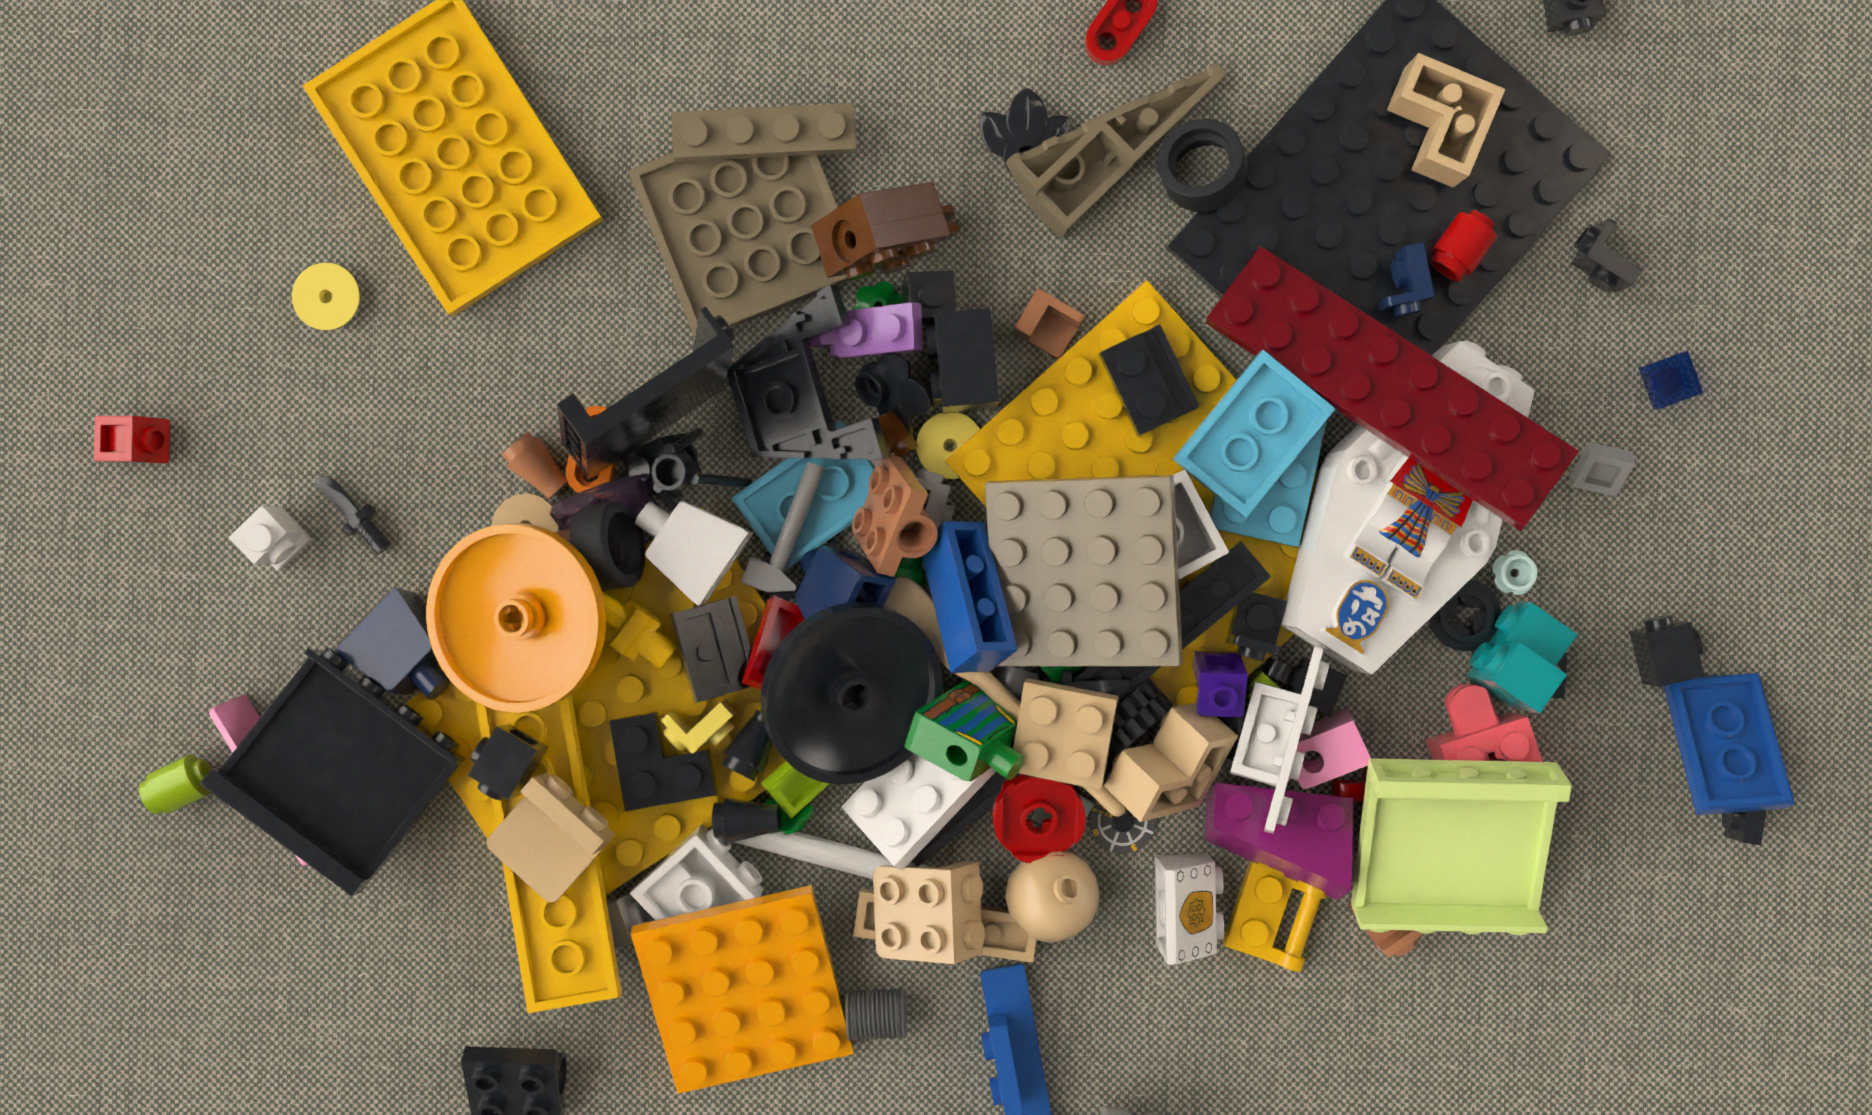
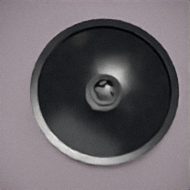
(848, 691)

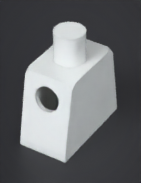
(692, 546)

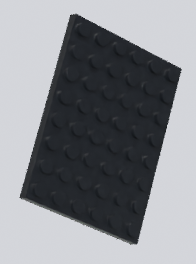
(1339, 188)

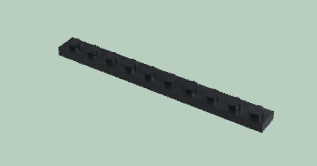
(1201, 605)

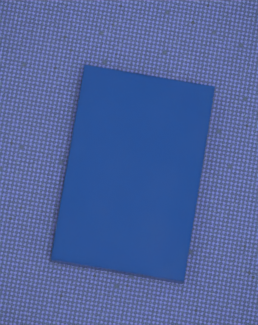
(1728, 744)

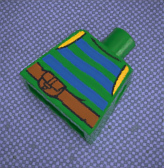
(965, 734)

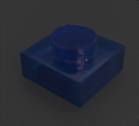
(1670, 380)

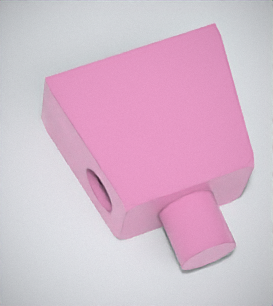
(1339, 749)

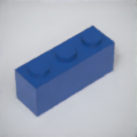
(968, 598)

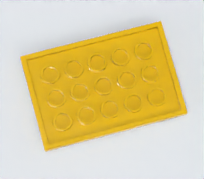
(453, 153)

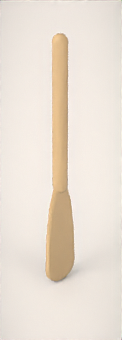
(918, 606)

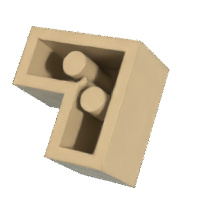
(1454, 109)
(1175, 768)

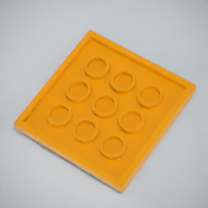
(743, 989)

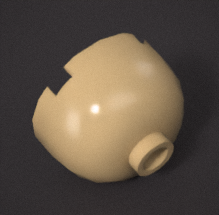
(1053, 896)

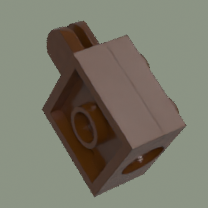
(883, 230)

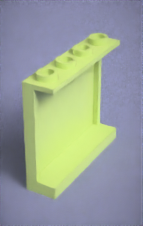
(1455, 845)

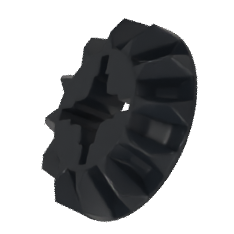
(1482, 622)

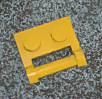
(1260, 912)

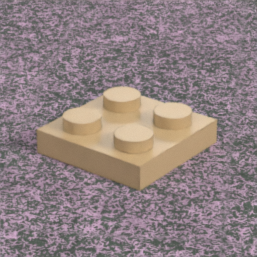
(1065, 733)

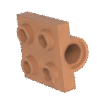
(894, 517)

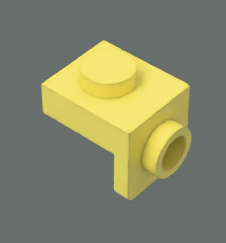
(711, 727)

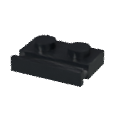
(1148, 380)
(713, 647)

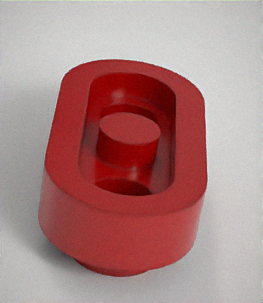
(1120, 26)

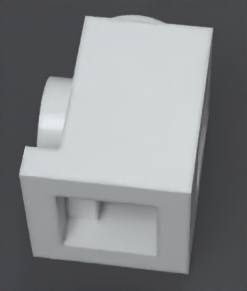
(270, 537)

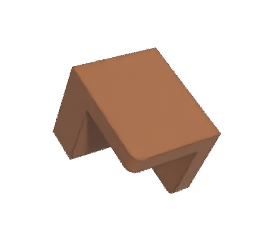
(1048, 323)

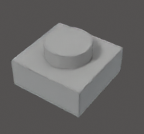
(1602, 469)

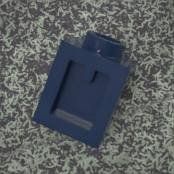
(1413, 275)

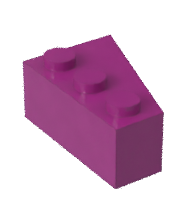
(1309, 848)

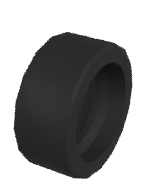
(1188, 137)
(610, 543)

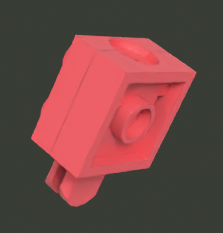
(1481, 733)

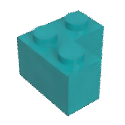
(1522, 657)

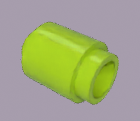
(174, 785)

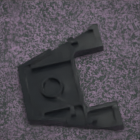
(784, 397)

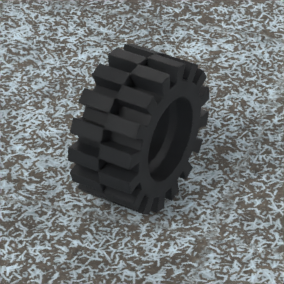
(1137, 714)

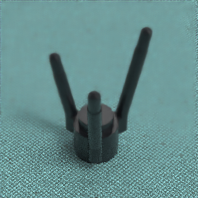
(679, 471)

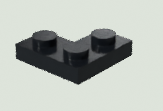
(650, 776)

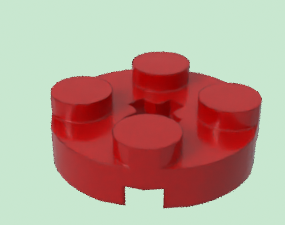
(1021, 797)

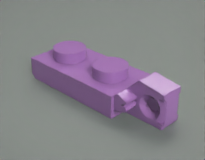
(876, 332)

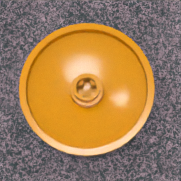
(516, 617)

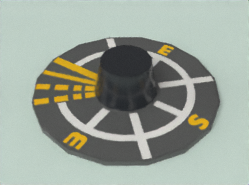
(1121, 833)

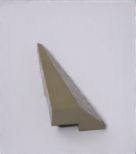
(1081, 167)

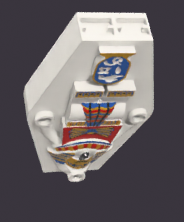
(1390, 536)

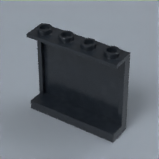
(653, 406)
(336, 771)

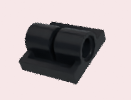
(514, 1080)

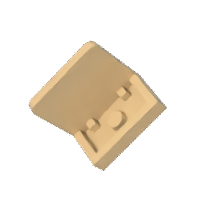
(549, 837)
(928, 912)

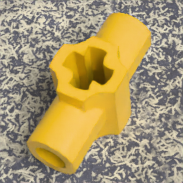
(635, 631)

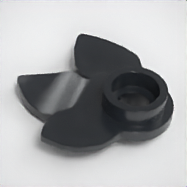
(1022, 127)
(890, 387)

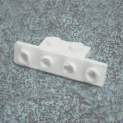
(1272, 735)

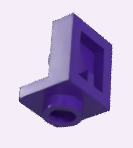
(1220, 683)

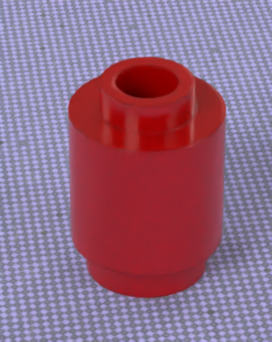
(1463, 245)

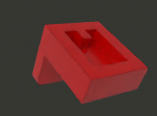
(131, 439)

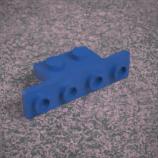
(1013, 1042)

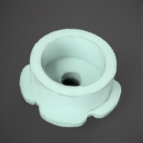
(1526, 572)

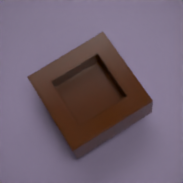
(896, 436)

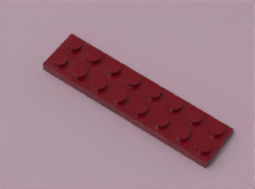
(1393, 388)

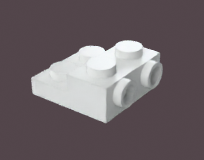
(697, 878)

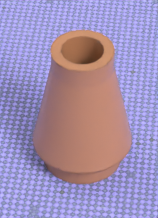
(534, 464)

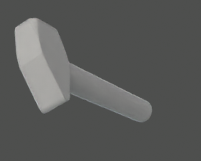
(772, 575)

